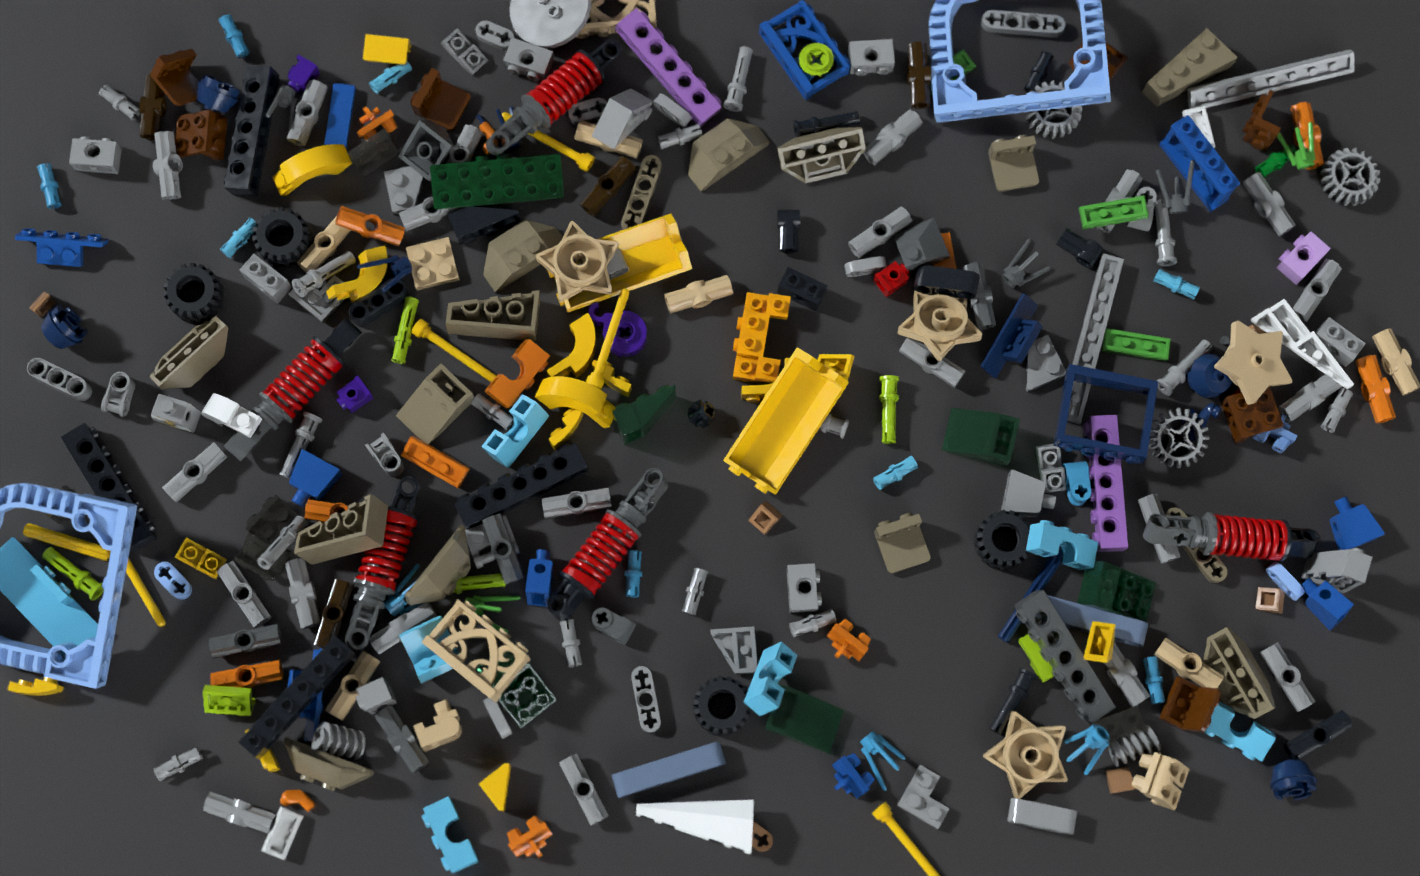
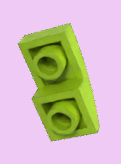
(1040, 666)

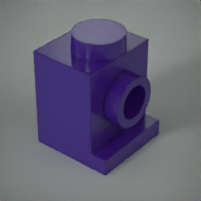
(301, 74)
(361, 397)

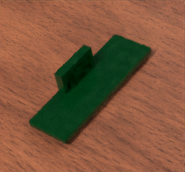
(496, 181)

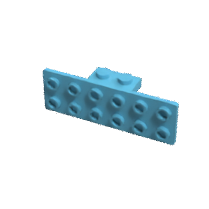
(42, 598)

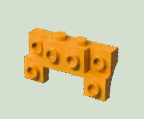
(753, 328)

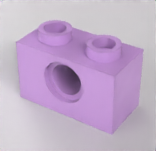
(1311, 248)

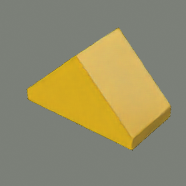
(838, 362)
(1100, 642)
(497, 786)

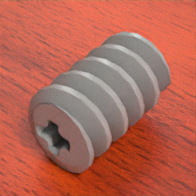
(339, 740)
(1133, 744)

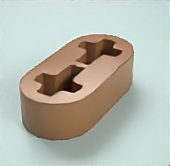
(760, 832)

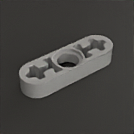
(648, 681)

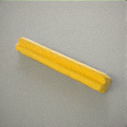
(66, 541)

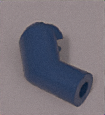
(1210, 409)

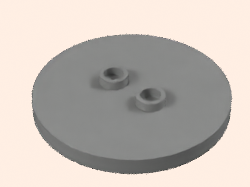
(549, 21)

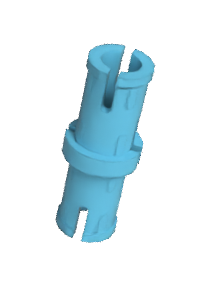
(389, 76)
(239, 238)
(1176, 284)
(895, 472)

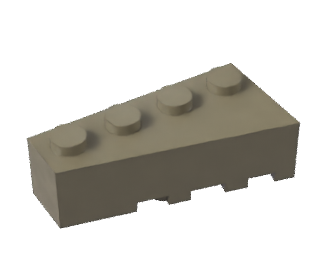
(1194, 64)
(496, 317)
(344, 533)

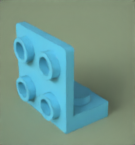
(425, 661)

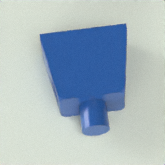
(312, 478)
(1353, 525)
(539, 579)
(1326, 603)

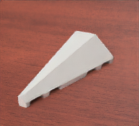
(1300, 340)
(718, 820)

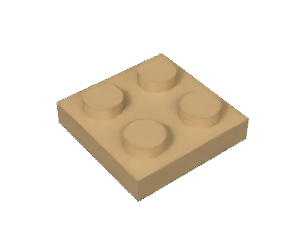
(432, 263)

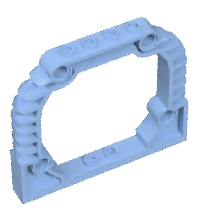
(958, 102)
(113, 527)

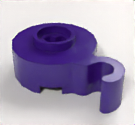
(629, 321)

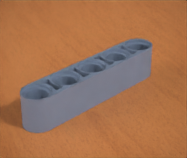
(1080, 618)
(668, 769)

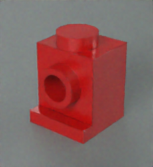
(890, 285)

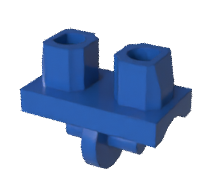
(849, 777)

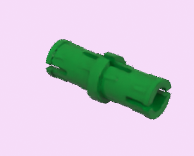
(1274, 162)

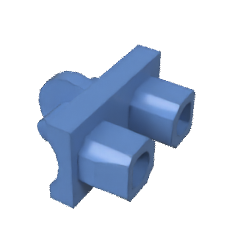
(1282, 436)

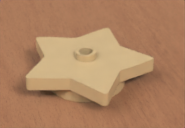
(574, 248)
(939, 323)
(1253, 361)
(1044, 761)

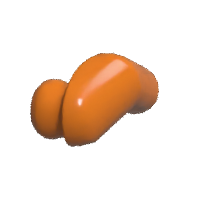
(487, 130)
(297, 796)

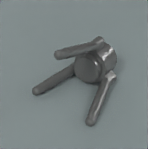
(283, 98)
(1177, 203)
(1014, 275)

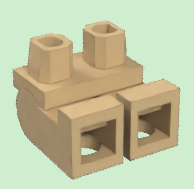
(444, 731)
(1161, 780)

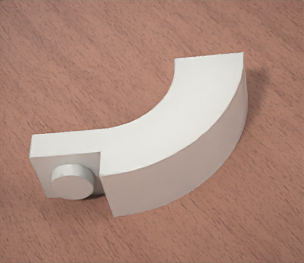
(227, 412)

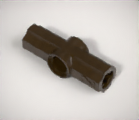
(919, 75)
(152, 109)
(598, 195)
(338, 599)

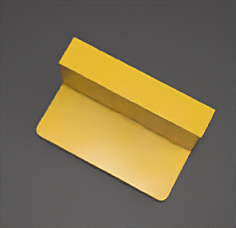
(386, 49)

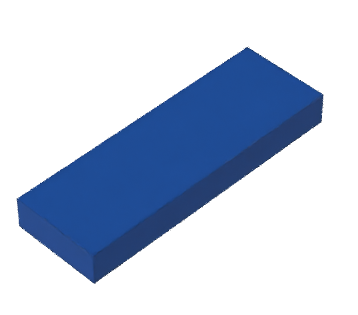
(340, 114)

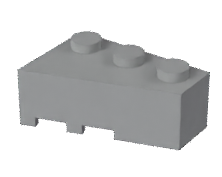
(621, 117)
(1339, 568)

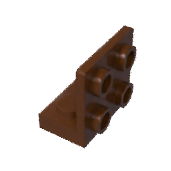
(1251, 419)

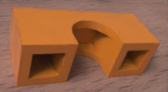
(531, 360)

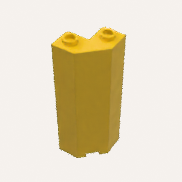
(652, 254)
(785, 421)

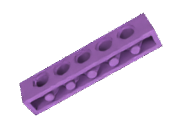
(669, 79)
(1117, 540)

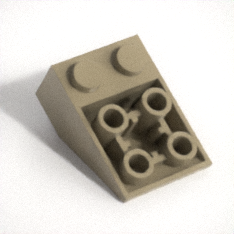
(435, 404)

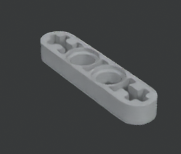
(1022, 19)

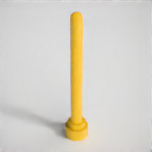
(584, 160)
(422, 329)
(596, 377)
(144, 594)
(884, 814)

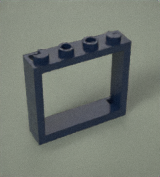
(1113, 381)

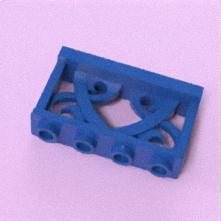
(775, 41)
(1211, 176)

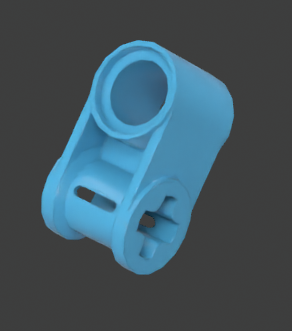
(1077, 479)

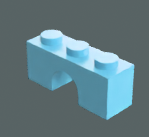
(527, 421)
(1077, 549)
(764, 690)
(1254, 741)
(439, 817)

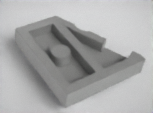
(403, 188)
(1043, 364)
(738, 648)

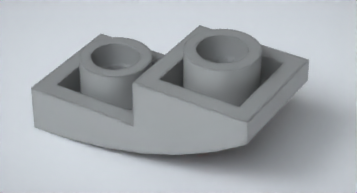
(464, 52)
(1051, 468)

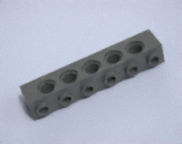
(1099, 701)

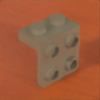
(1013, 163)
(902, 543)

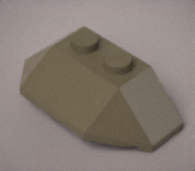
(723, 151)
(822, 153)
(515, 252)
(192, 356)
(443, 572)
(1243, 683)
(324, 767)

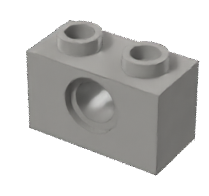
(880, 49)
(520, 51)
(107, 160)
(265, 278)
(1339, 341)
(803, 574)
(375, 696)

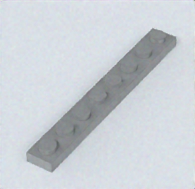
(1274, 79)
(1094, 329)

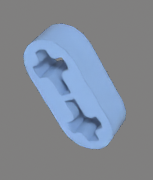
(1285, 581)
(169, 584)

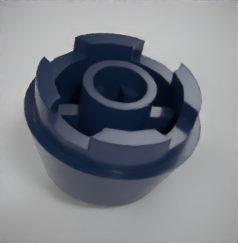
(216, 94)
(62, 327)
(1206, 379)
(1292, 779)

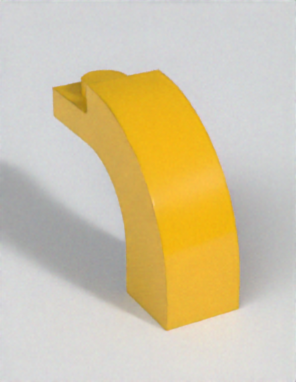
(309, 164)
(576, 394)

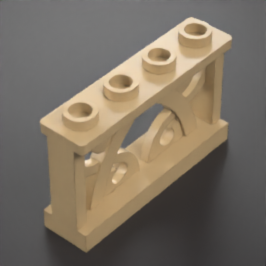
(607, 24)
(484, 680)

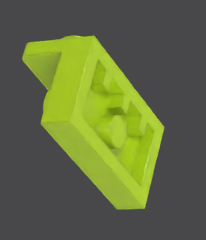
(228, 700)

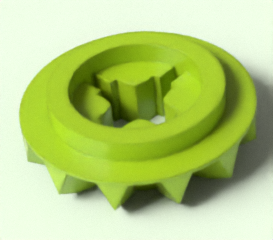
(816, 50)

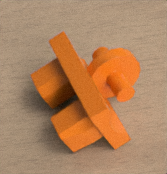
(385, 120)
(847, 643)
(532, 840)

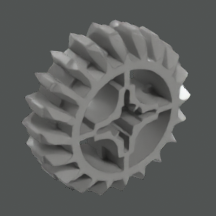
(1065, 120)
(1340, 163)
(1172, 446)

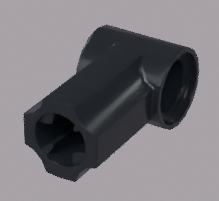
(788, 224)
(1085, 251)

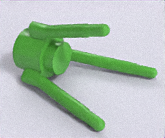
(1303, 157)
(478, 603)

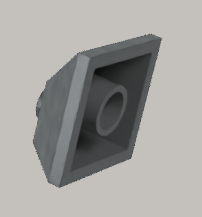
(426, 147)
(921, 245)

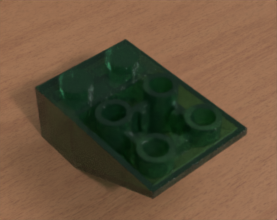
(638, 417)
(981, 435)
(1116, 591)
(525, 694)
(805, 720)

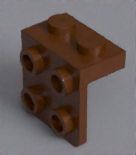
(175, 78)
(439, 101)
(1258, 131)
(201, 134)
(1190, 705)

